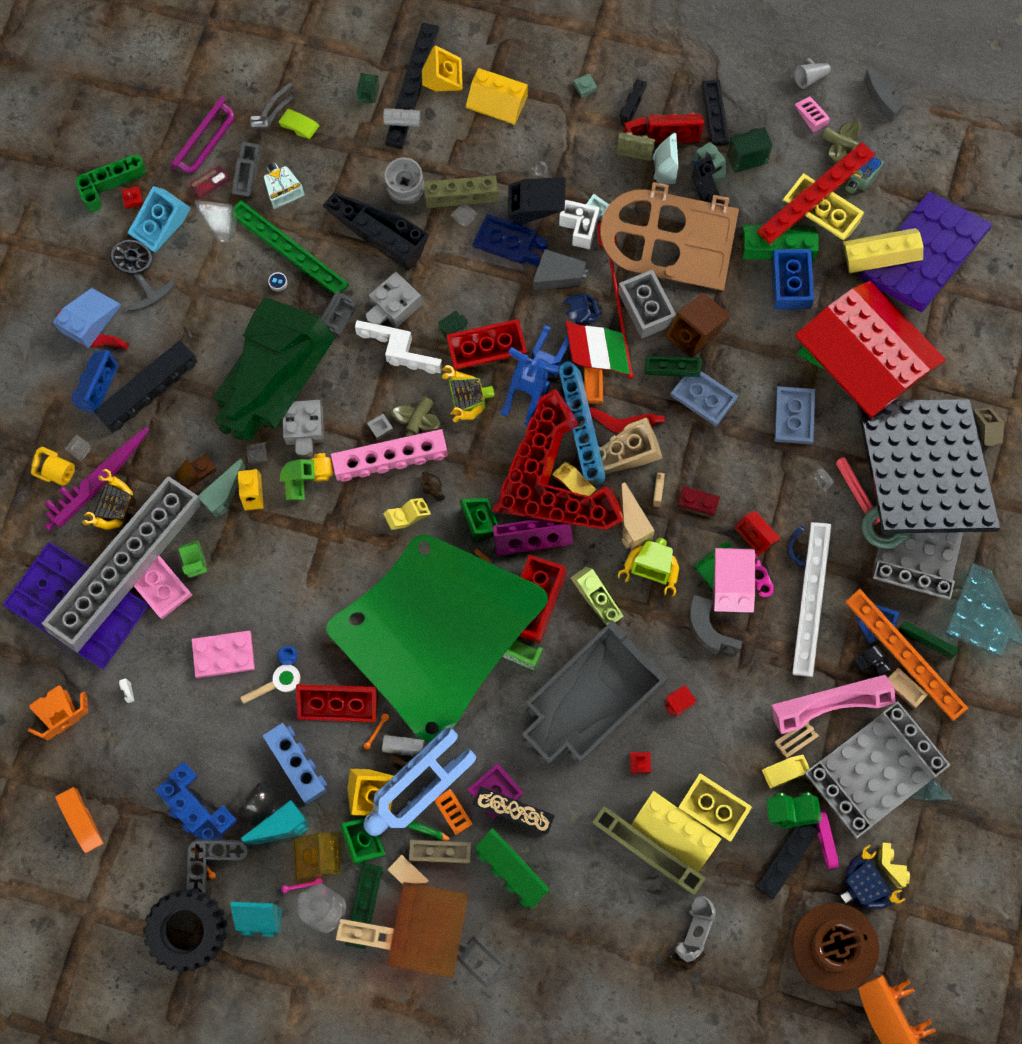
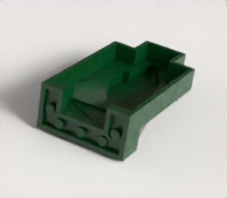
(275, 364)

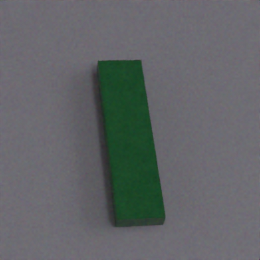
(366, 896)

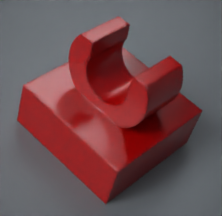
(132, 197)
(640, 762)

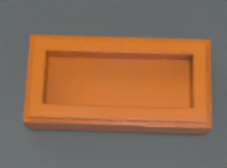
(593, 385)

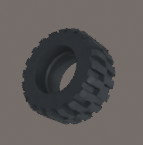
(159, 940)

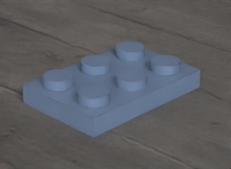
(705, 397)
(794, 415)

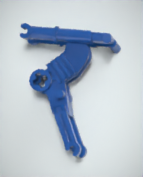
(532, 374)

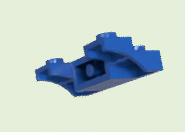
(189, 809)

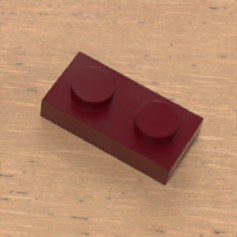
(698, 501)

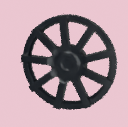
(131, 257)

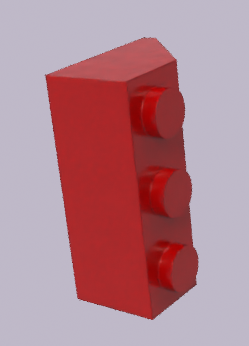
(686, 126)

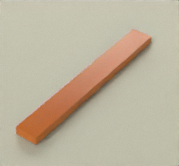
(906, 655)

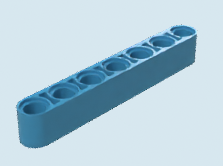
(585, 430)

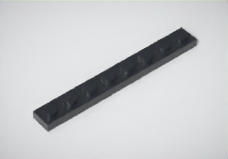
(413, 81)

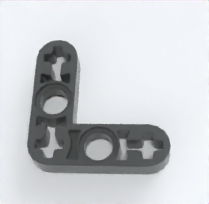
(207, 853)

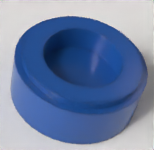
(287, 655)

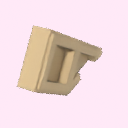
(658, 489)

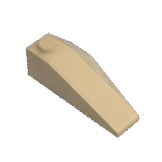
(630, 448)

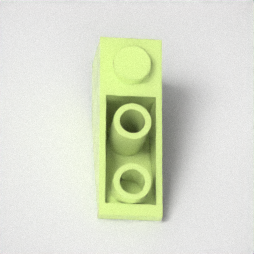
(596, 595)

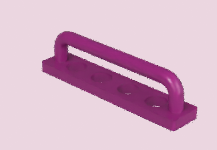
(220, 105)

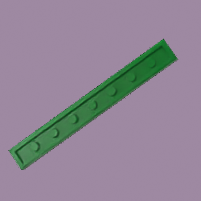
(289, 249)

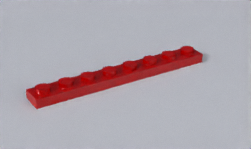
(815, 193)

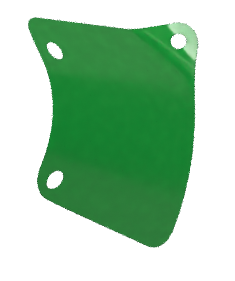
(436, 630)

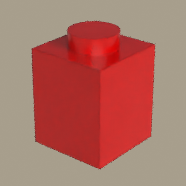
(679, 701)

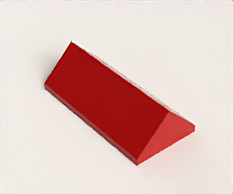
(485, 344)
(336, 703)

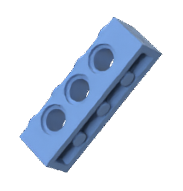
(275, 739)

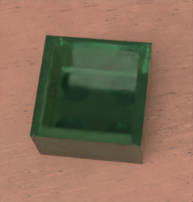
(749, 149)

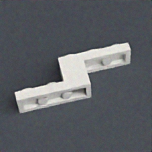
(398, 347)

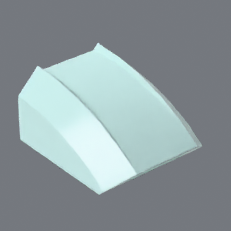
(666, 161)

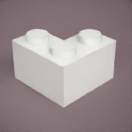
(582, 219)

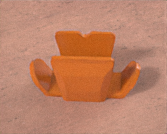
(58, 712)

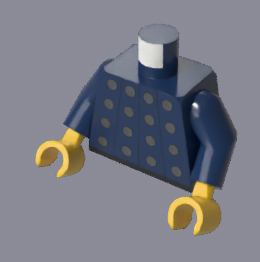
(867, 884)

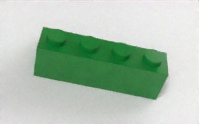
(795, 238)
(512, 869)

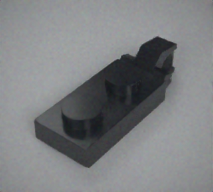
(633, 101)

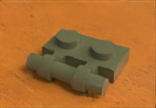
(635, 146)

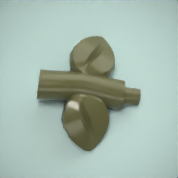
(842, 141)
(417, 418)

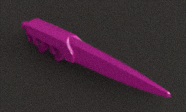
(90, 486)

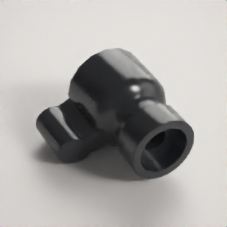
(873, 658)

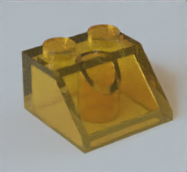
(316, 855)

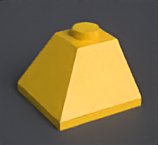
(442, 71)
(362, 787)

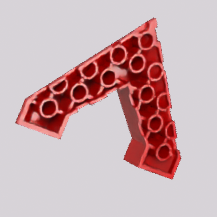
(527, 487)

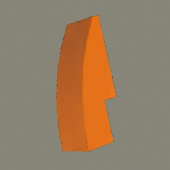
(79, 819)

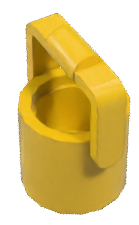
(54, 467)

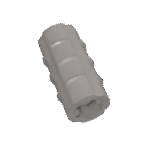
(402, 117)
(402, 745)

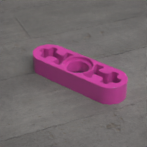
(827, 842)

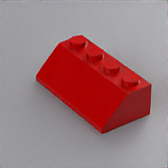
(551, 578)

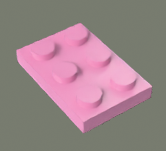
(162, 588)
(223, 654)

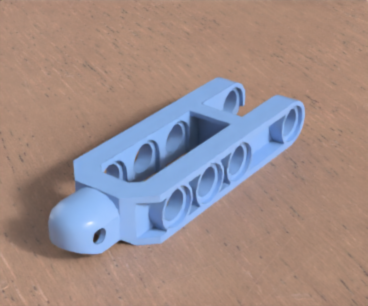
(381, 818)

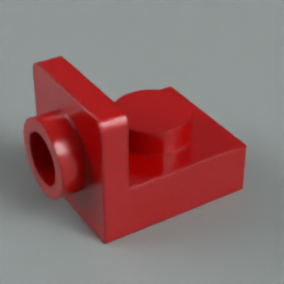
(636, 127)

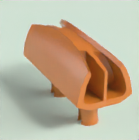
(886, 1014)

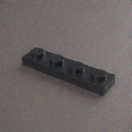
(786, 859)

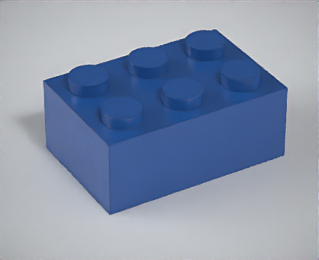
(792, 279)

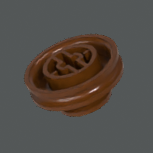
(822, 968)

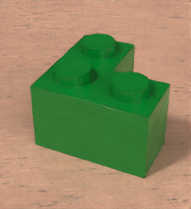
(793, 812)

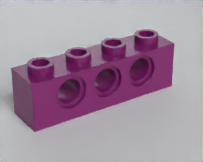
(523, 533)

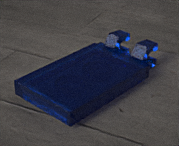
(509, 240)

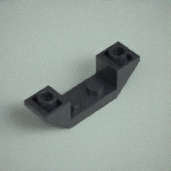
(704, 181)

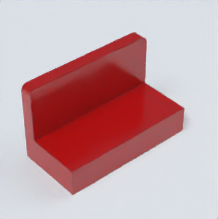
(756, 532)

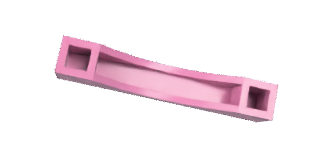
(867, 693)

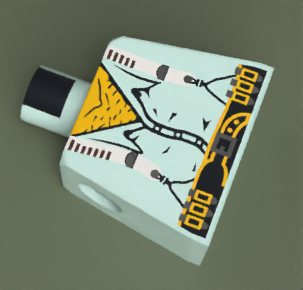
(282, 185)

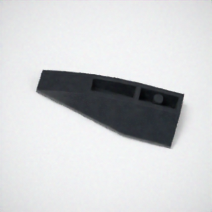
(380, 228)

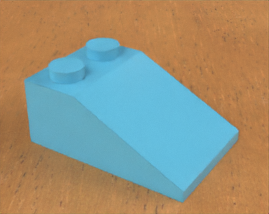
(158, 218)

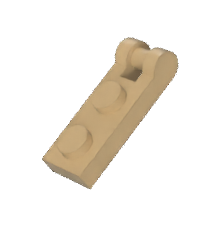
(364, 934)

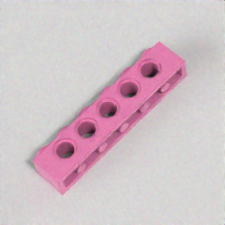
(380, 450)

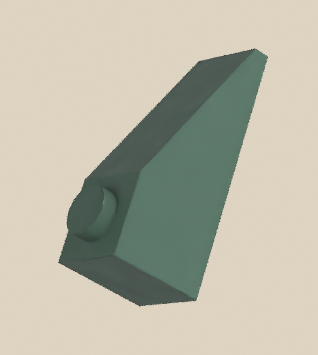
(221, 492)

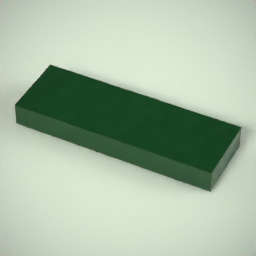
(673, 366)
(928, 640)

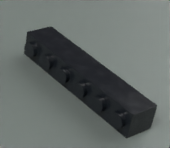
(146, 386)

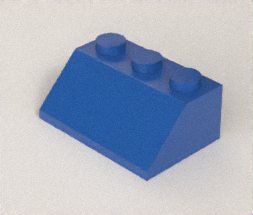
(95, 381)

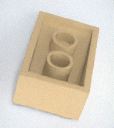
(635, 527)

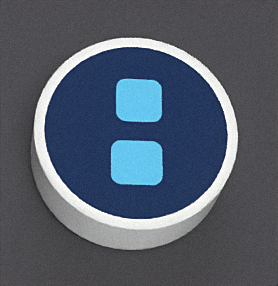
(277, 282)

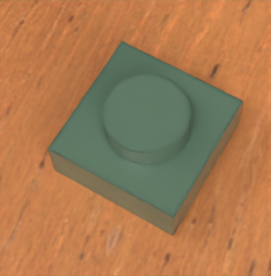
(585, 85)

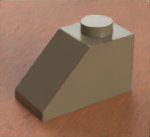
(989, 426)

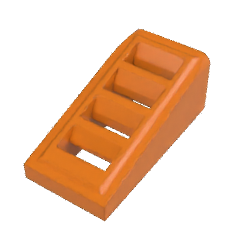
(442, 798)

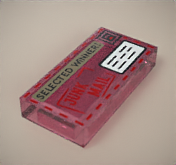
(209, 181)

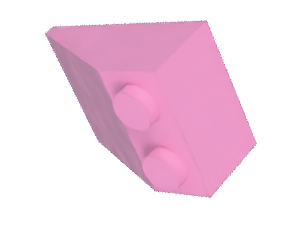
(734, 580)

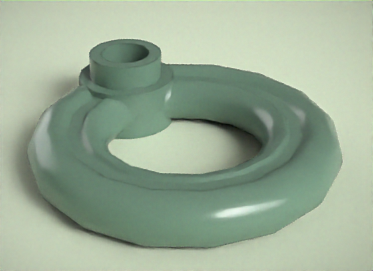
(876, 540)

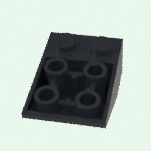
(535, 199)

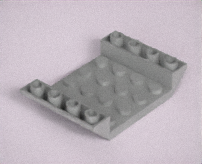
(920, 563)
(877, 769)

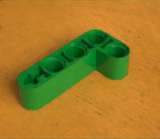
(130, 168)

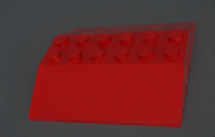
(869, 347)

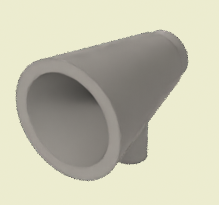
(810, 73)

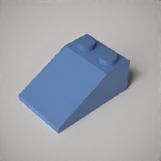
(86, 316)

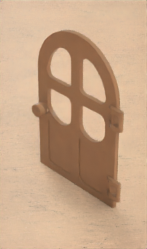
(702, 244)

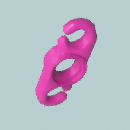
(765, 581)

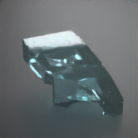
(931, 791)

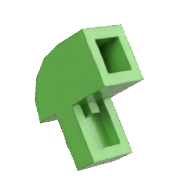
(294, 475)
(192, 559)

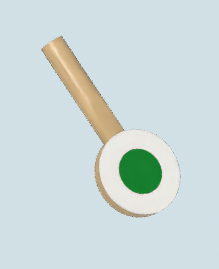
(284, 679)

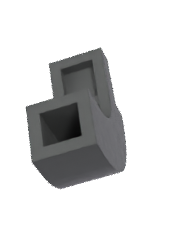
(704, 632)

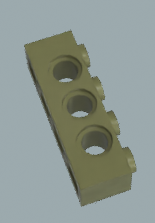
(460, 191)

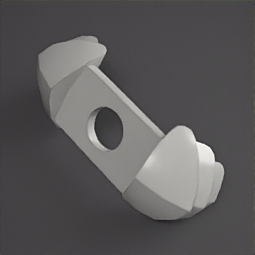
(704, 915)

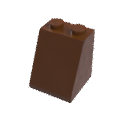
(697, 325)

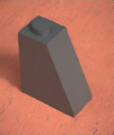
(559, 271)

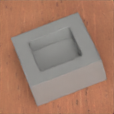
(380, 426)

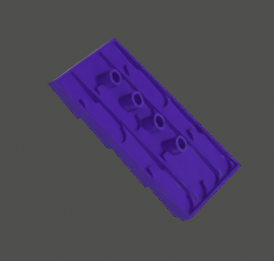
(947, 239)
(49, 582)

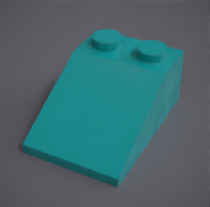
(281, 825)
(256, 917)

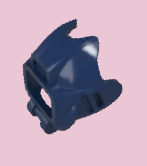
(580, 309)

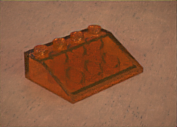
(427, 930)

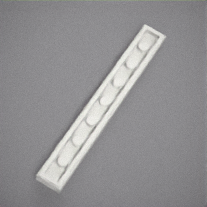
(811, 599)

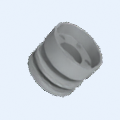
(402, 172)

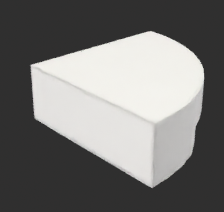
(125, 685)

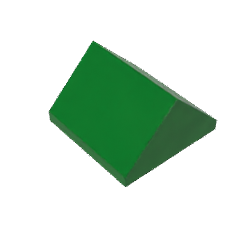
(478, 518)
(361, 844)

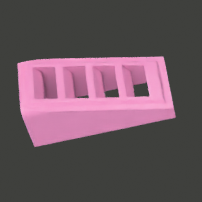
(810, 120)

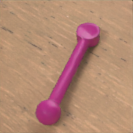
(284, 889)

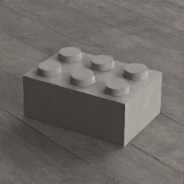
(646, 303)

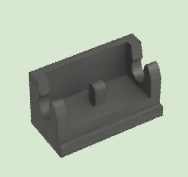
(338, 313)

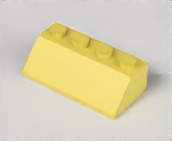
(832, 213)
(883, 250)
(675, 831)

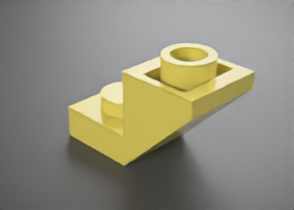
(573, 479)
(408, 514)
(785, 771)
(896, 873)

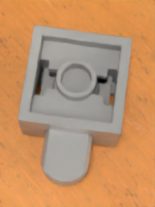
(393, 301)
(302, 426)

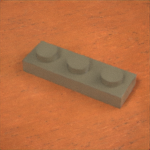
(440, 851)

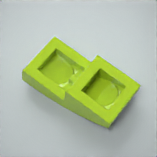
(298, 123)

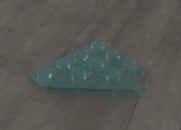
(983, 614)

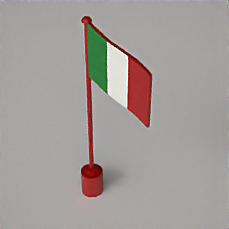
(600, 346)

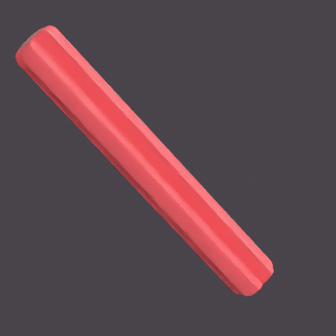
(855, 486)

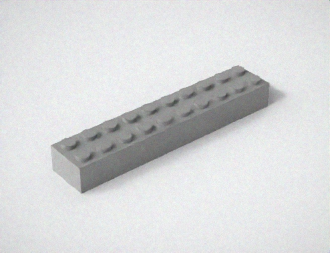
(121, 564)

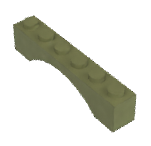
(648, 851)

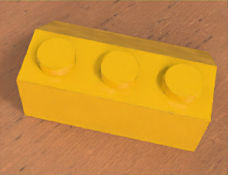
(497, 96)

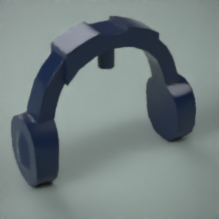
(795, 535)

